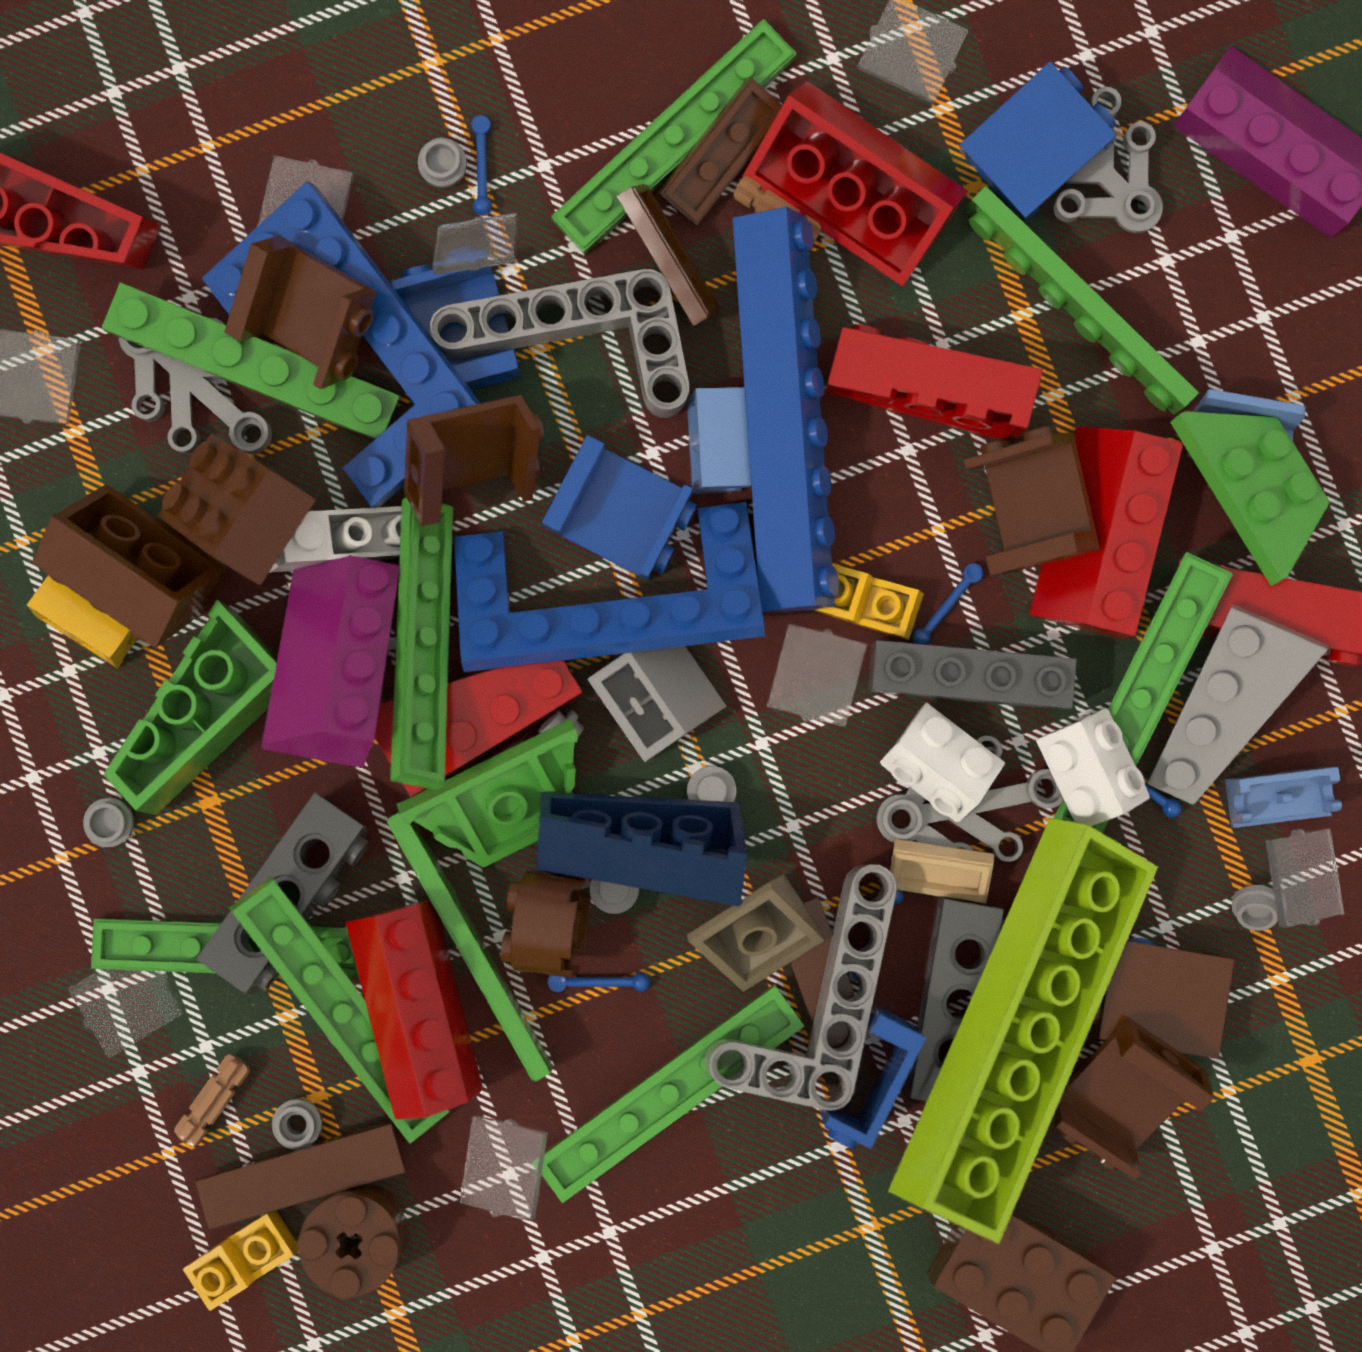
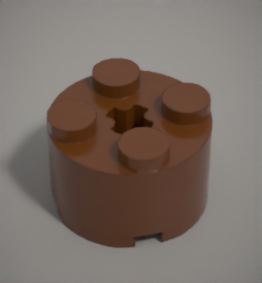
(546, 924)
(355, 1268)

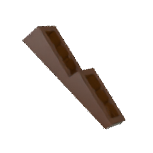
(300, 1175)

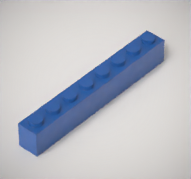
(784, 411)

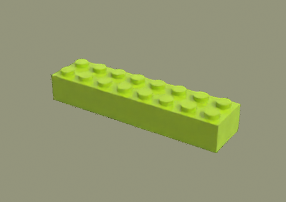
(1024, 1029)

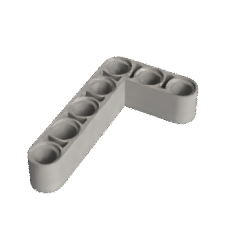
(579, 322)
(829, 1010)

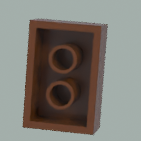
(235, 508)
(128, 564)
(1024, 1284)

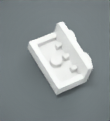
(942, 763)
(1093, 769)

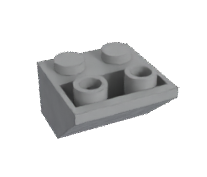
(656, 696)

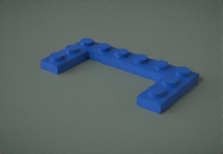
(393, 334)
(501, 639)

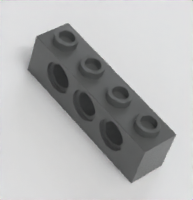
(971, 675)
(319, 821)
(953, 923)

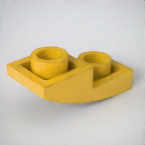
(874, 603)
(241, 1259)

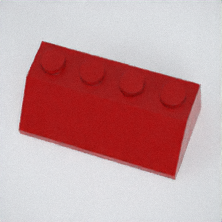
(855, 182)
(1128, 493)
(415, 1010)

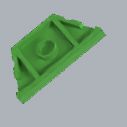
(1257, 483)
(497, 803)

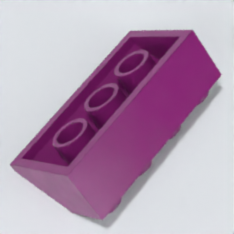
(1277, 141)
(332, 660)

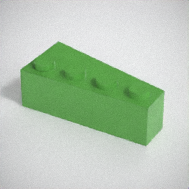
(197, 712)

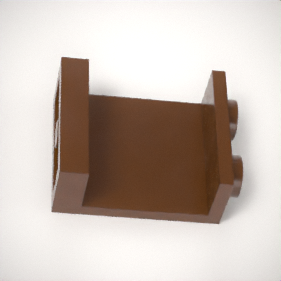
(302, 307)
(470, 448)
(1037, 500)
(1171, 995)
(1127, 1095)

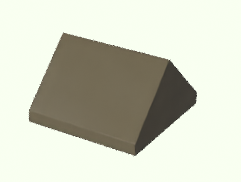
(758, 935)

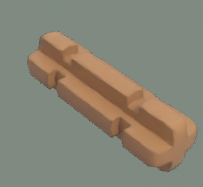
(749, 193)
(212, 1100)

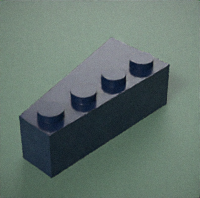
(645, 843)

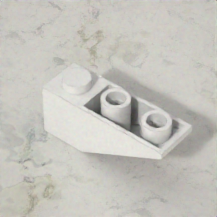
(342, 533)

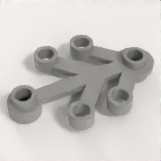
(1101, 171)
(183, 382)
(922, 814)

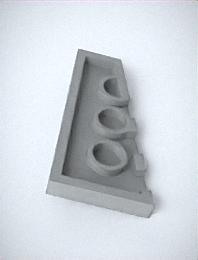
(1235, 693)

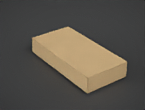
(941, 870)

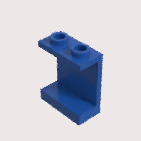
(1038, 140)
(428, 292)
(619, 510)
(907, 1044)

